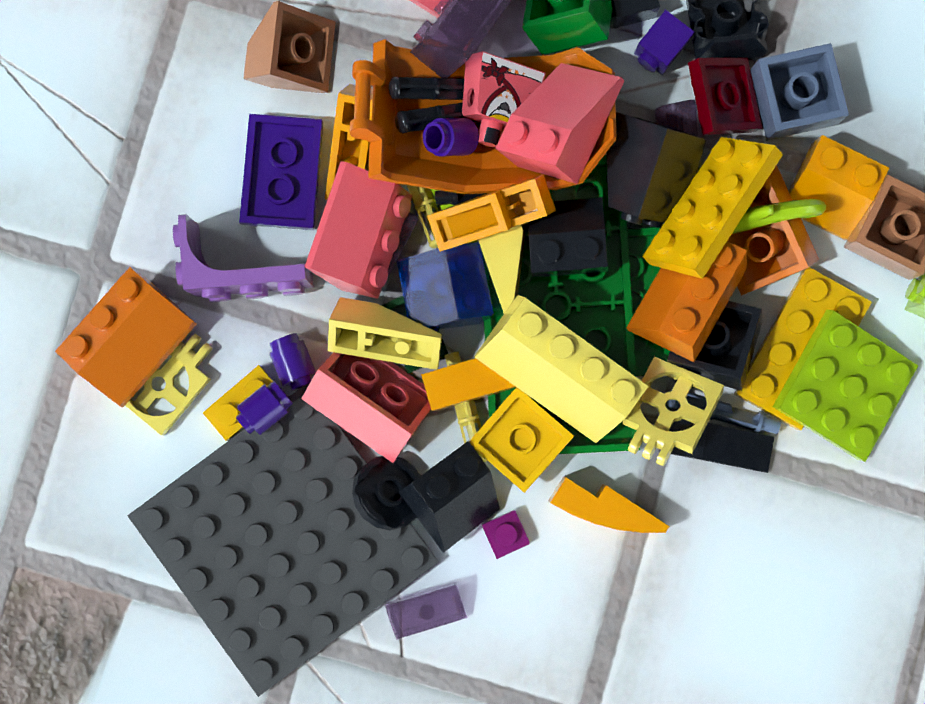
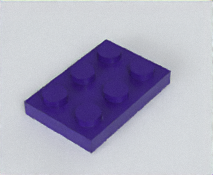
(281, 172)

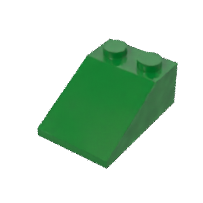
(566, 23)

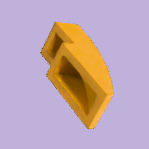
(491, 213)
(462, 384)
(605, 508)

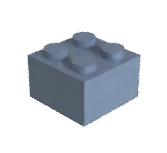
(799, 91)

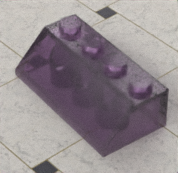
(455, 33)

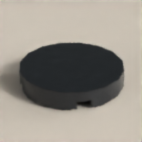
(378, 494)

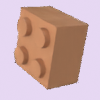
(893, 230)

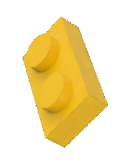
(224, 411)

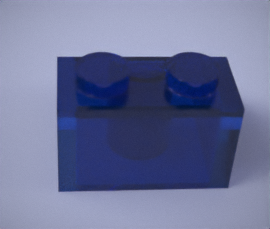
(446, 287)

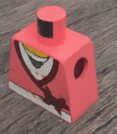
(494, 91)

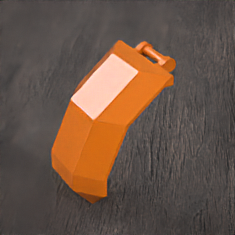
(405, 159)

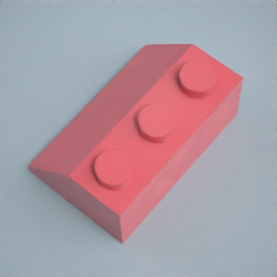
(358, 231)
(370, 401)

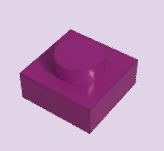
(505, 534)

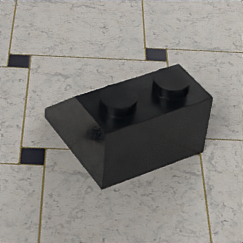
(569, 239)
(728, 348)
(453, 496)

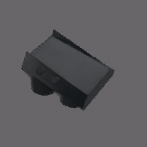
(728, 28)

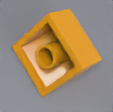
(841, 180)

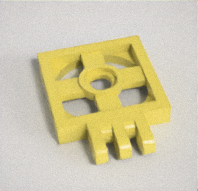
(181, 357)
(659, 434)

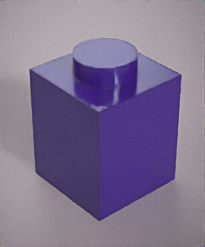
(663, 43)

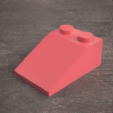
(560, 122)

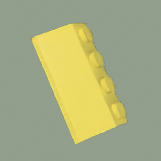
(560, 370)

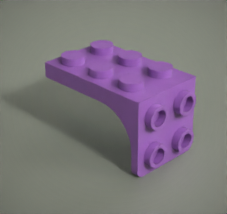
(220, 284)

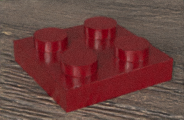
(724, 95)

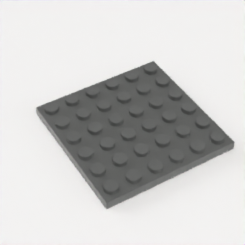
(275, 546)

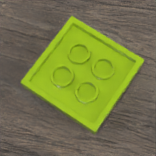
(845, 385)

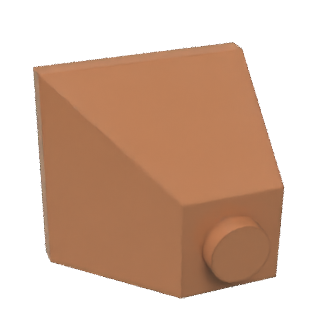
(291, 50)

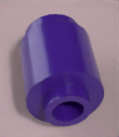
(451, 137)
(292, 361)
(263, 408)

